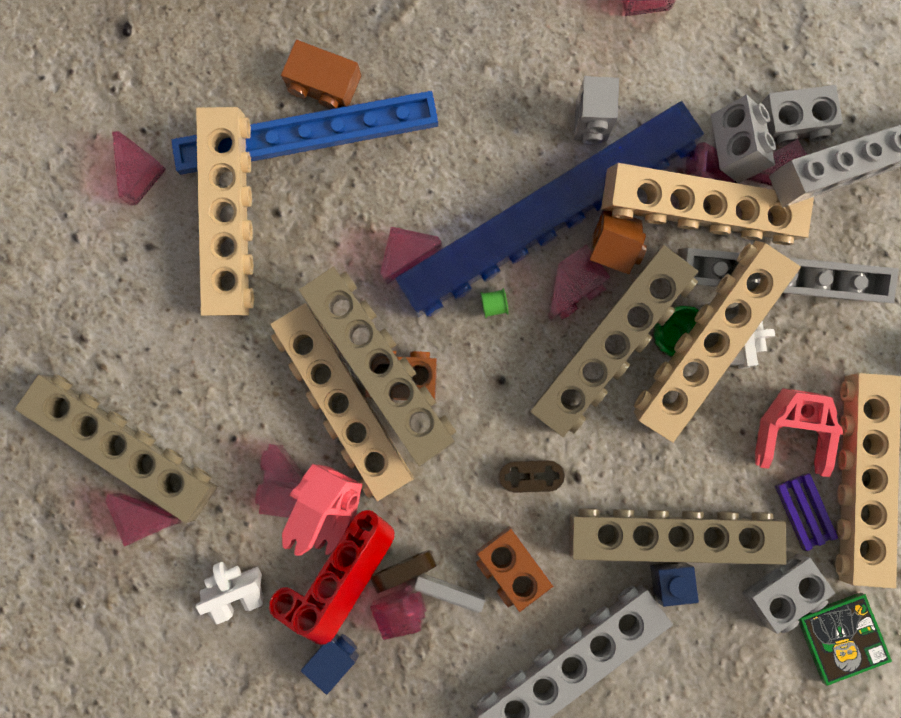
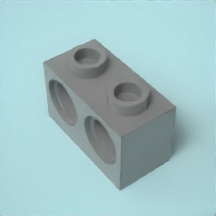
(798, 108)
(596, 109)
(743, 139)
(784, 584)

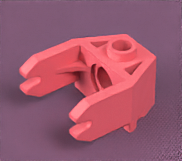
(806, 412)
(322, 511)

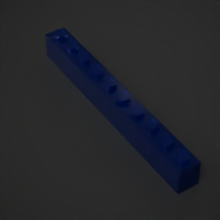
(544, 212)

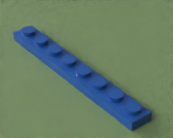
(323, 129)

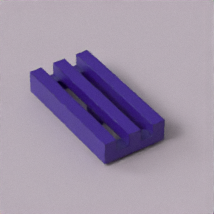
(818, 506)

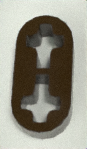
(532, 484)
(403, 571)

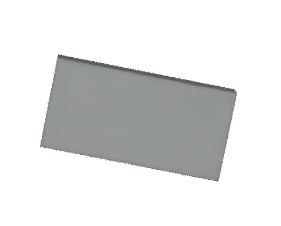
(450, 593)

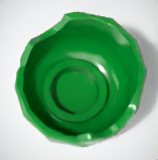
(680, 322)

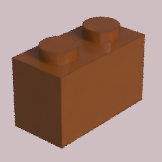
(320, 75)
(618, 242)

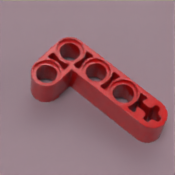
(339, 582)

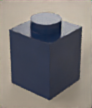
(674, 584)
(331, 662)

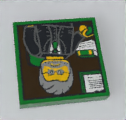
(844, 639)

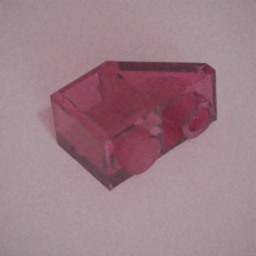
(573, 281)
(280, 479)
(399, 613)

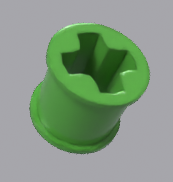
(494, 303)

